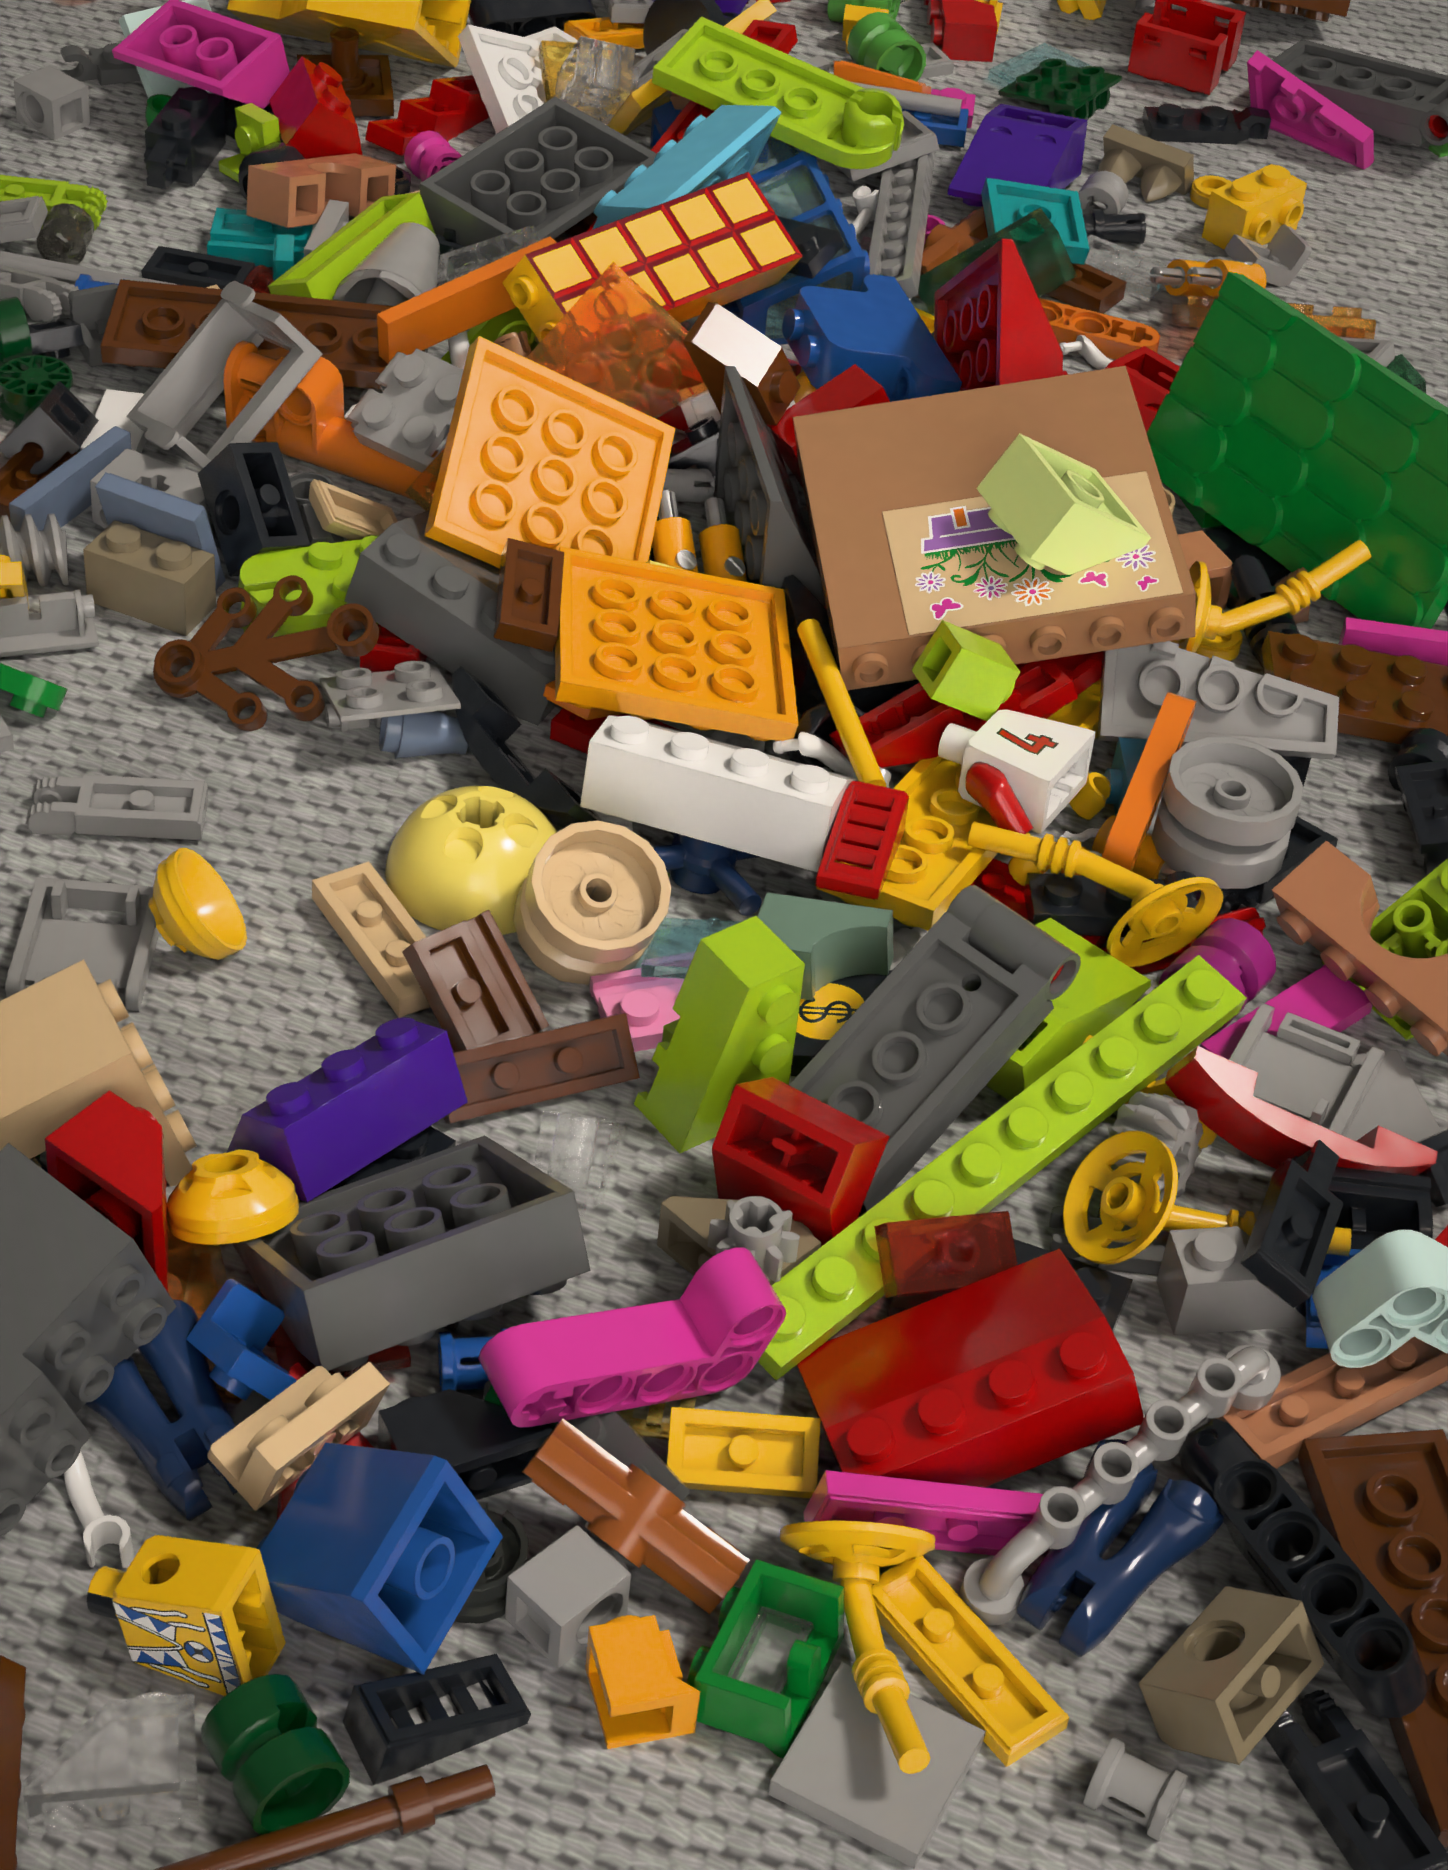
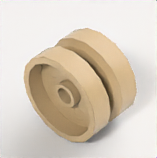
(591, 901)

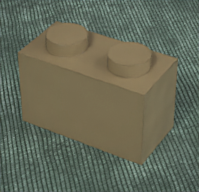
(150, 577)

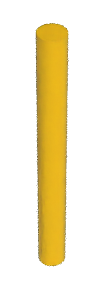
(839, 703)

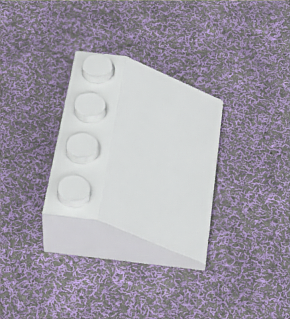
(712, 791)

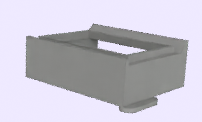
(197, 376)

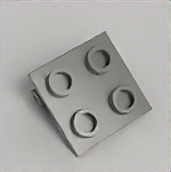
(406, 690)

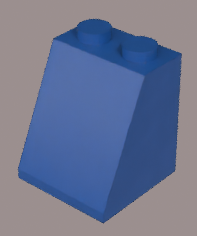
(379, 1550)

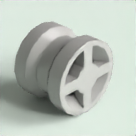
(1106, 189)

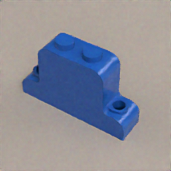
(869, 329)

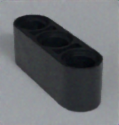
(527, 16)

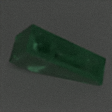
(1037, 245)

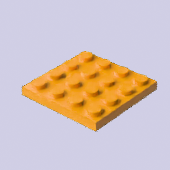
(545, 464)
(674, 647)

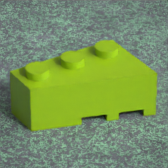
(731, 1030)

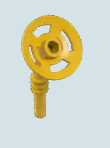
(1288, 597)
(1155, 908)
(1139, 1204)
(857, 1554)

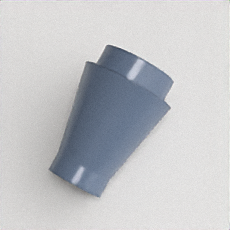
(421, 735)

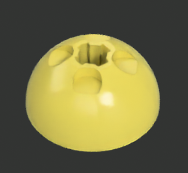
(466, 856)

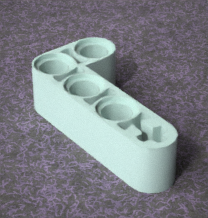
(1385, 1299)

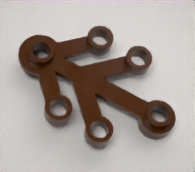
(257, 652)

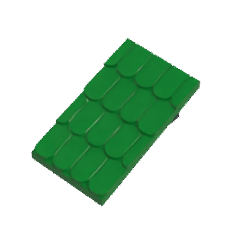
(1309, 452)

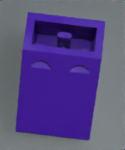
(1021, 148)

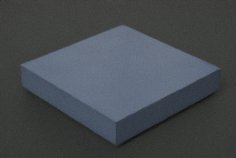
(158, 514)

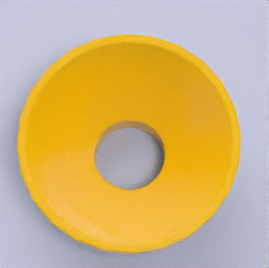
(196, 907)
(231, 1200)

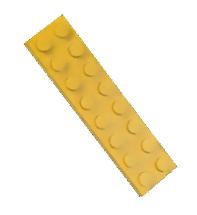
(934, 850)

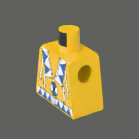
(194, 1611)

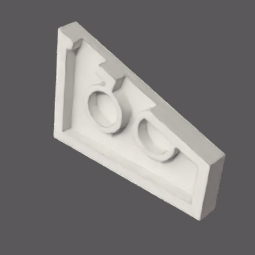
(503, 73)

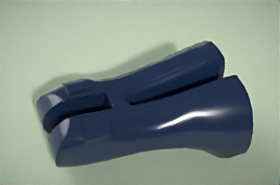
(166, 1448)
(1171, 1530)

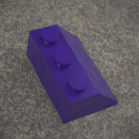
(355, 1106)

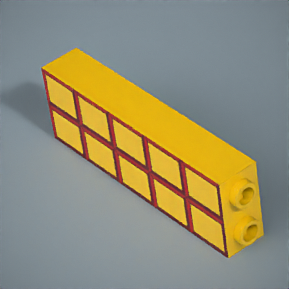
(681, 253)

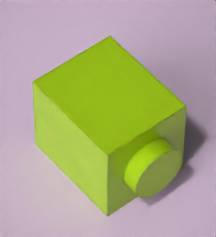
(966, 671)

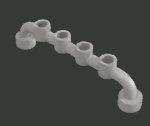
(1240, 1379)

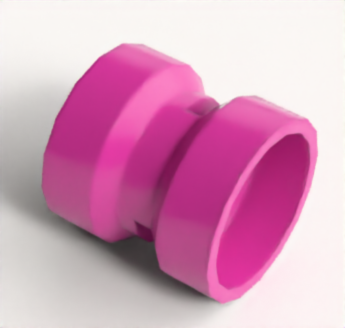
(428, 154)

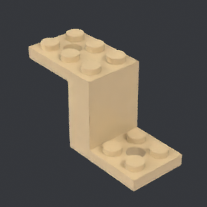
(66, 1052)

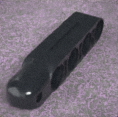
(1321, 1579)

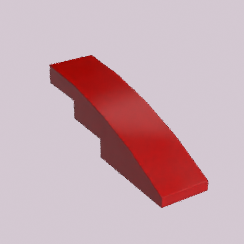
(449, 110)
(913, 723)

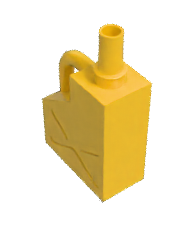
(392, 27)

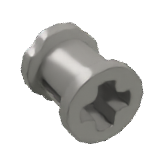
(1135, 1789)

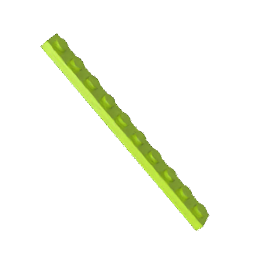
(1003, 1151)

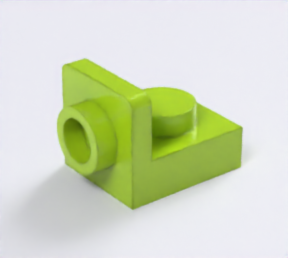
(253, 131)

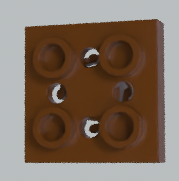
(364, 77)

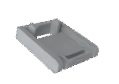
(110, 950)
(1307, 1068)

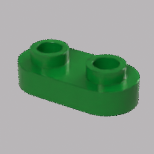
(31, 692)

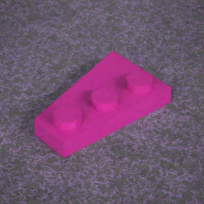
(1307, 114)

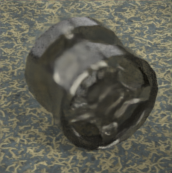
(74, 226)

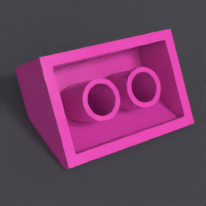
(208, 52)

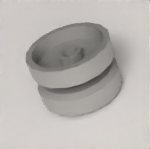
(1227, 811)

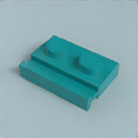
(251, 239)

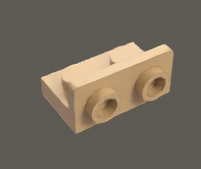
(290, 1430)

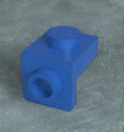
(233, 1338)

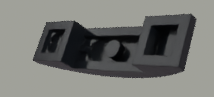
(486, 727)

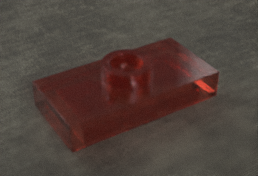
(943, 1252)

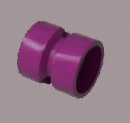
(1236, 953)

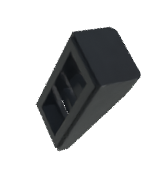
(394, 1745)

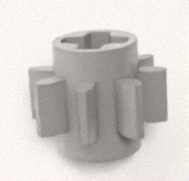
(759, 1227)

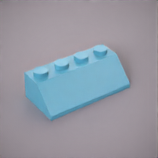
(707, 154)

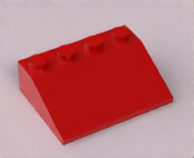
(995, 323)
(976, 1381)

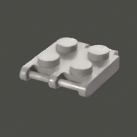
(411, 411)

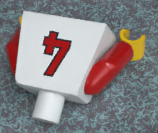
(1026, 773)

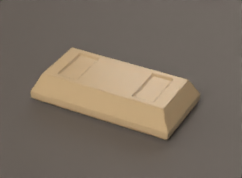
(347, 512)

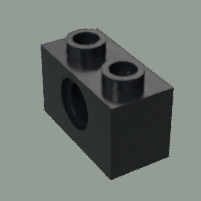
(251, 502)

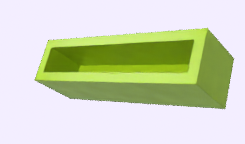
(336, 257)

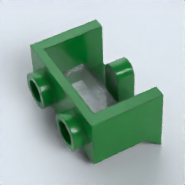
(769, 1655)

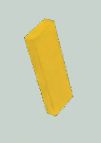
(965, 1660)

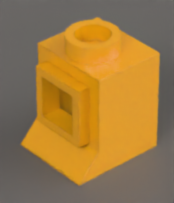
(638, 1682)

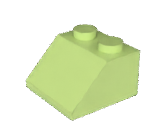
(1058, 509)

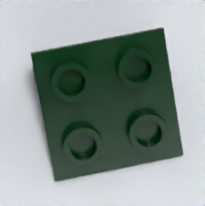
(1064, 88)

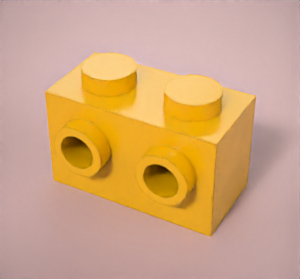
(1254, 206)

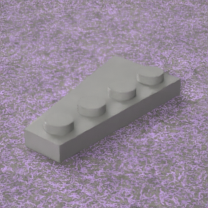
(1228, 698)

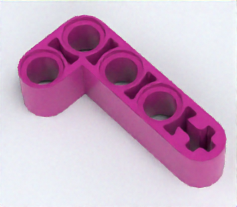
(638, 1352)

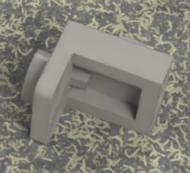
(1279, 259)

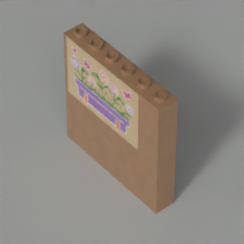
(913, 542)

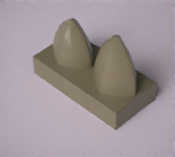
(1159, 166)

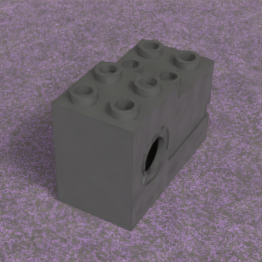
(69, 1312)

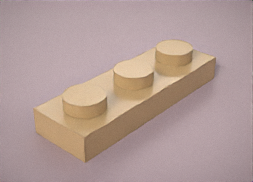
(374, 931)

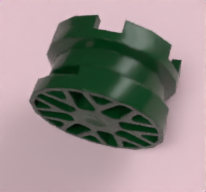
(27, 381)

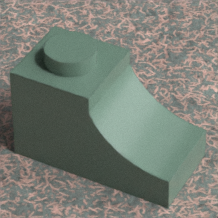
(831, 937)

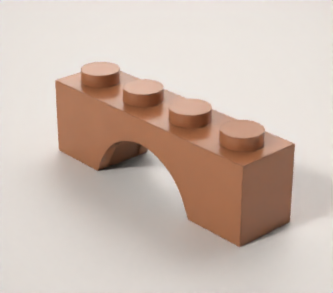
(1333, 909)

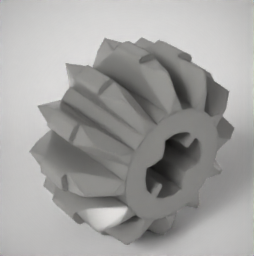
(1168, 1121)

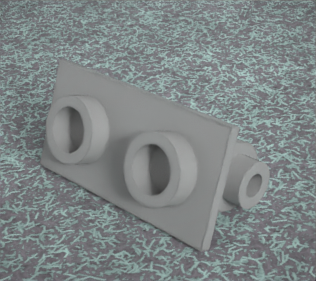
(61, 624)

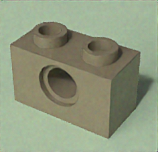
(1232, 1674)

